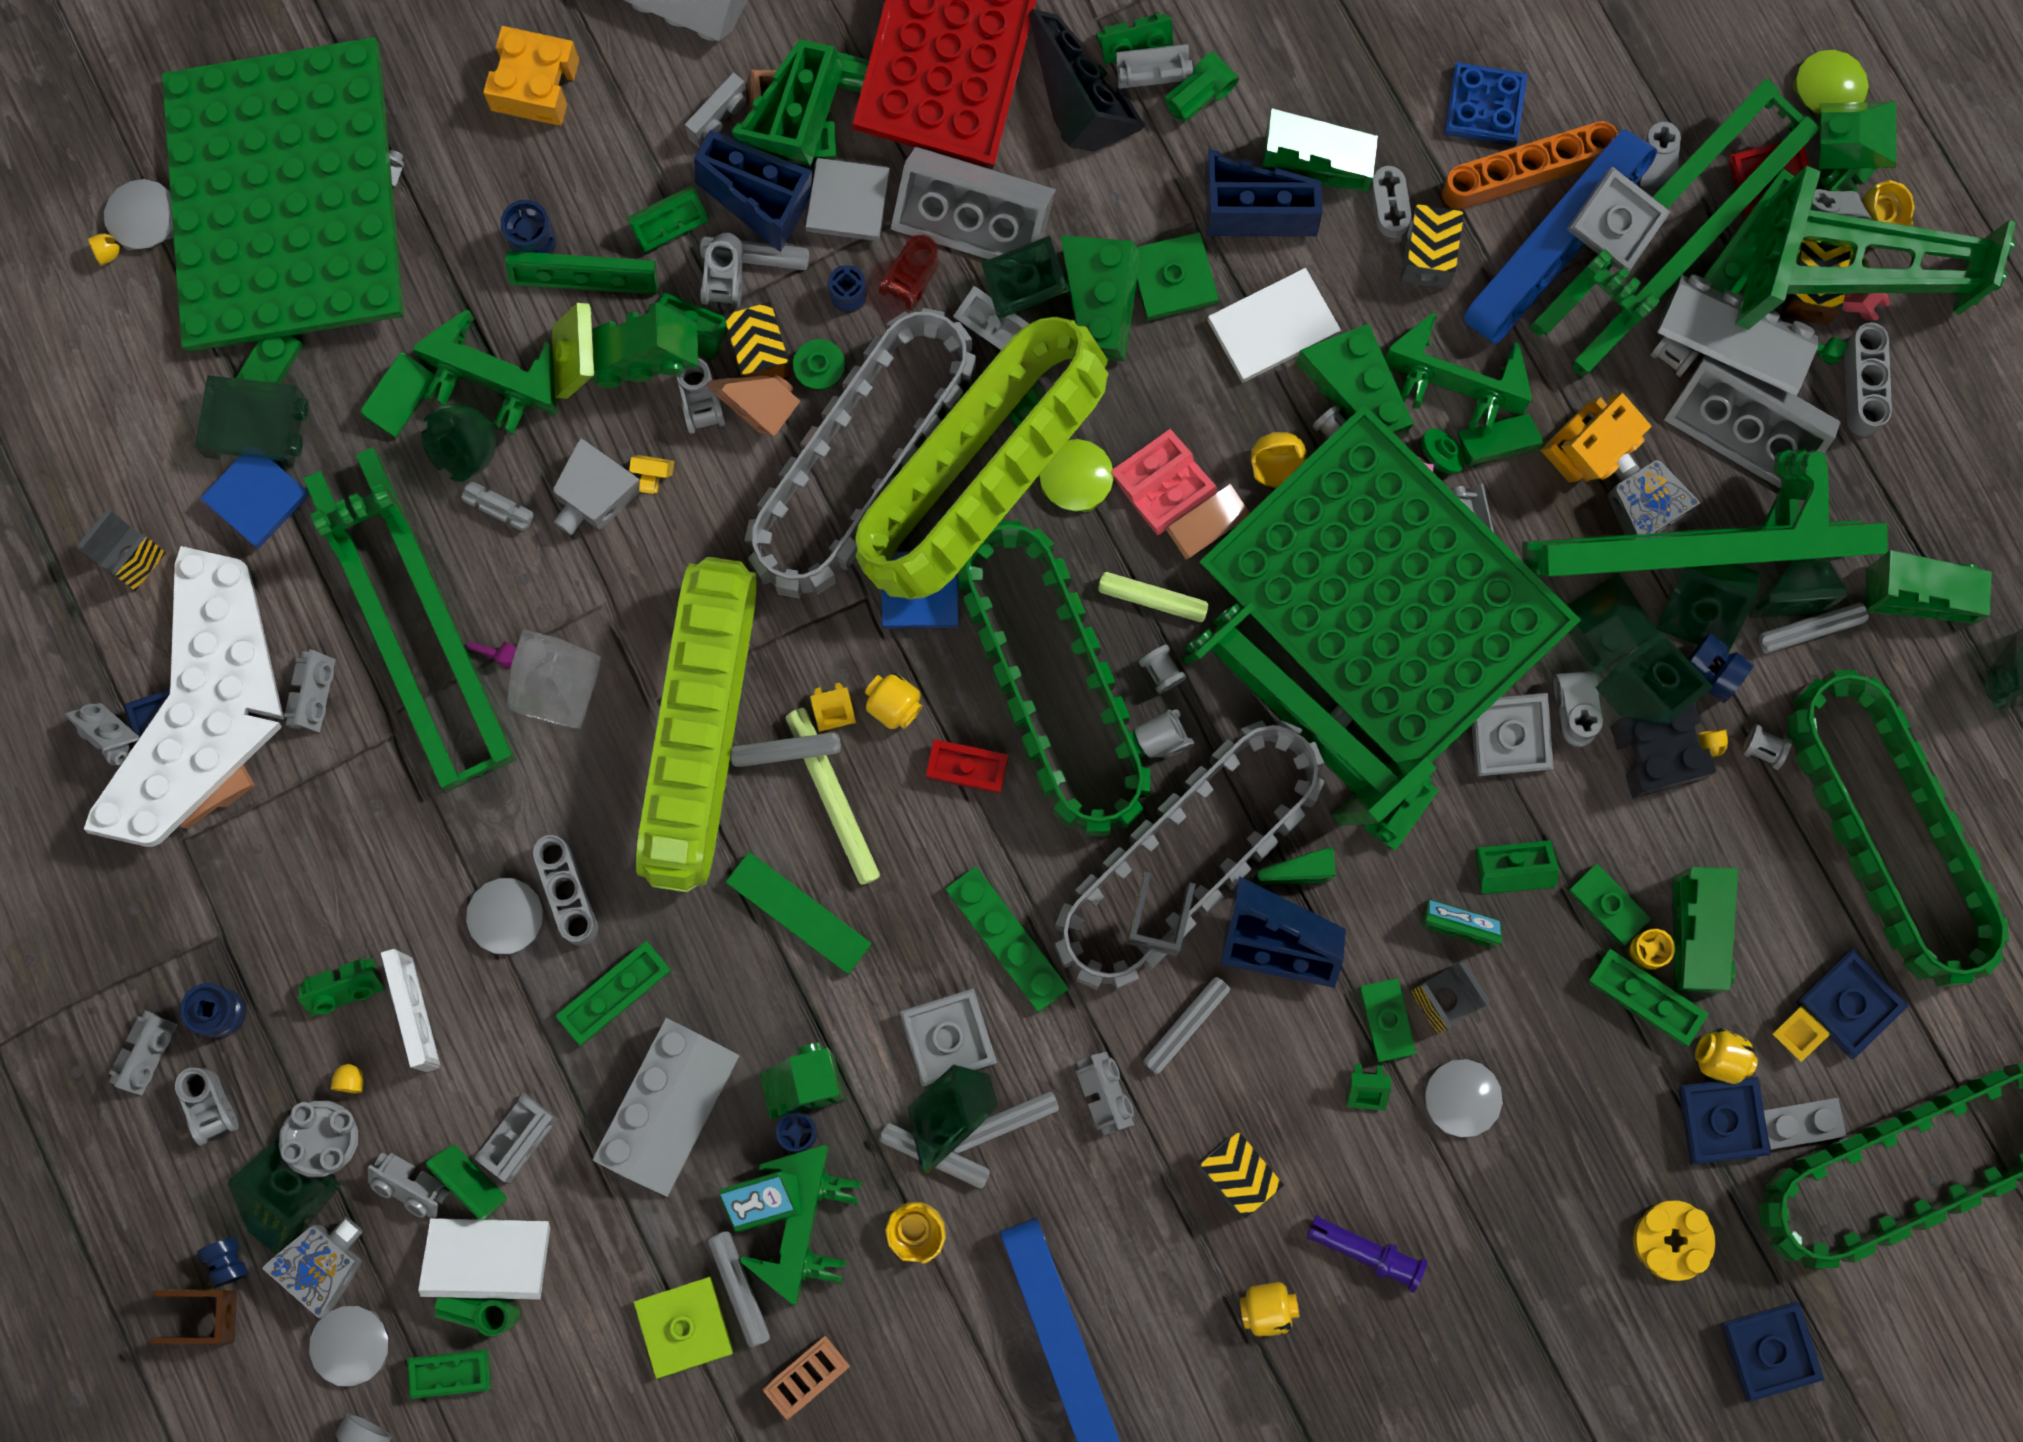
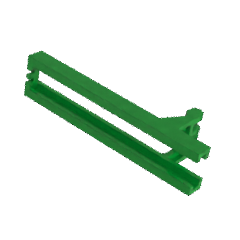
(1639, 306)
(332, 523)
(1782, 537)

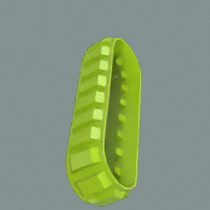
(961, 437)
(696, 725)

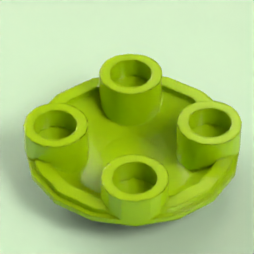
(1830, 78)
(1077, 476)

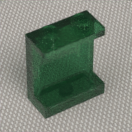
(251, 419)

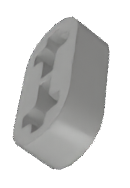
(1382, 202)

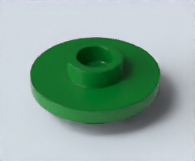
(818, 364)
(1442, 451)

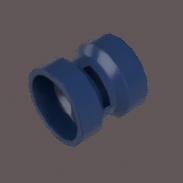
(848, 297)
(791, 1130)
(222, 1262)

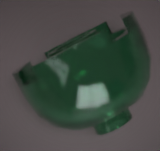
(459, 440)

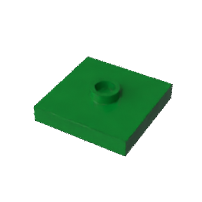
(1175, 277)

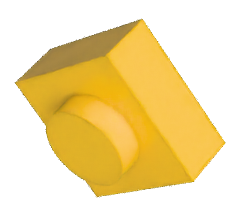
(1801, 1034)

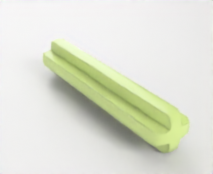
(1153, 597)

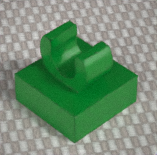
(1368, 1090)

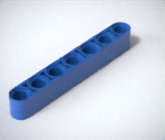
(1551, 244)
(1058, 1333)

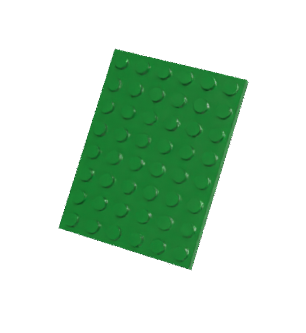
(281, 195)
(1389, 591)

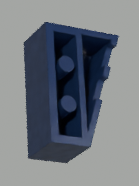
(753, 185)
(1258, 200)
(1281, 938)

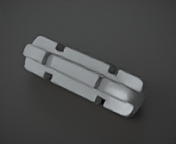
(497, 506)

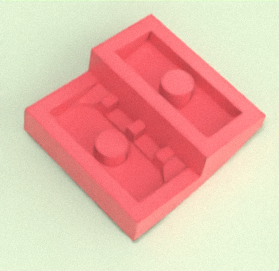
(1163, 481)

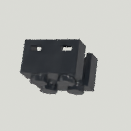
(1663, 752)

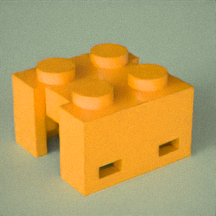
(530, 75)
(1595, 448)

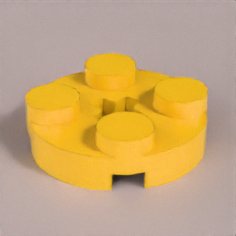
(1692, 1225)

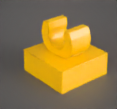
(651, 471)
(832, 708)

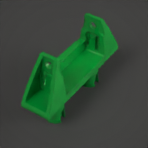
(456, 361)
(1508, 393)
(796, 1257)

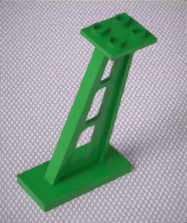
(1791, 220)
(1374, 785)

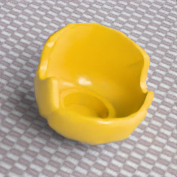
(1890, 203)
(1277, 457)
(915, 1232)

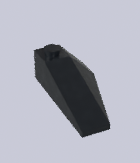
(1079, 97)

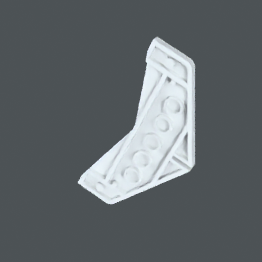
(204, 725)

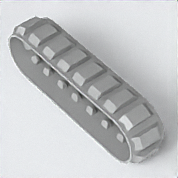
(836, 414)
(1286, 737)

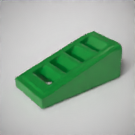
(1305, 869)

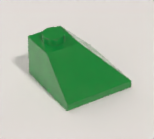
(1857, 135)

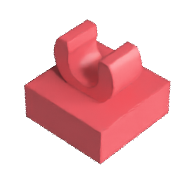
(1865, 304)

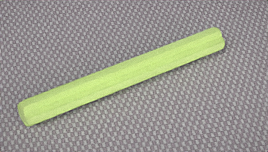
(835, 803)

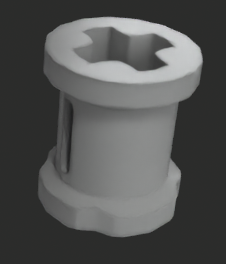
(1675, 354)
(1330, 421)
(1162, 669)
(1766, 747)

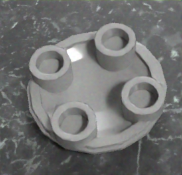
(139, 214)
(504, 916)
(1463, 1098)
(318, 1138)
(349, 1346)

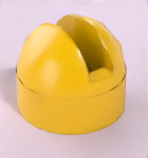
(104, 248)
(1714, 740)
(347, 1079)

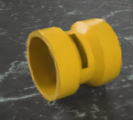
(1657, 946)

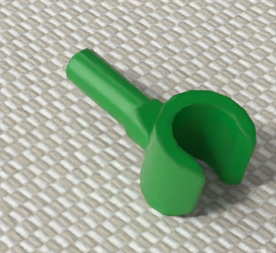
(1832, 351)

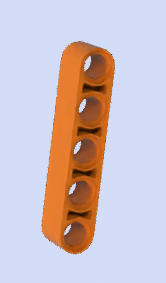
(1516, 176)

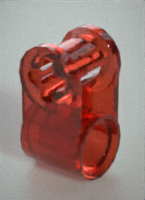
(907, 277)

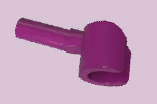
(503, 656)

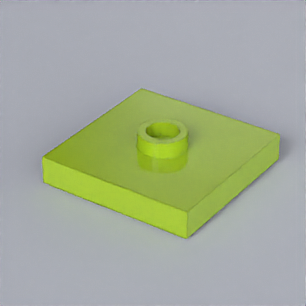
(572, 350)
(683, 1327)

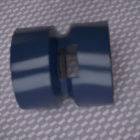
(528, 228)
(1728, 675)
(213, 1010)

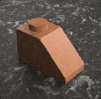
(758, 400)

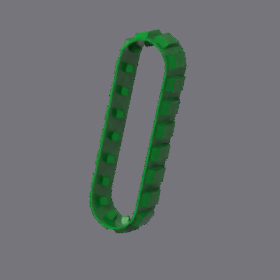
(1039, 545)
(1930, 802)
(1782, 1185)

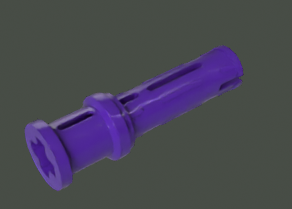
(1385, 1259)

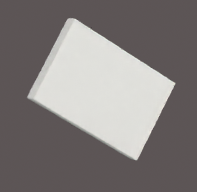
(1273, 325)
(410, 1010)
(484, 1259)

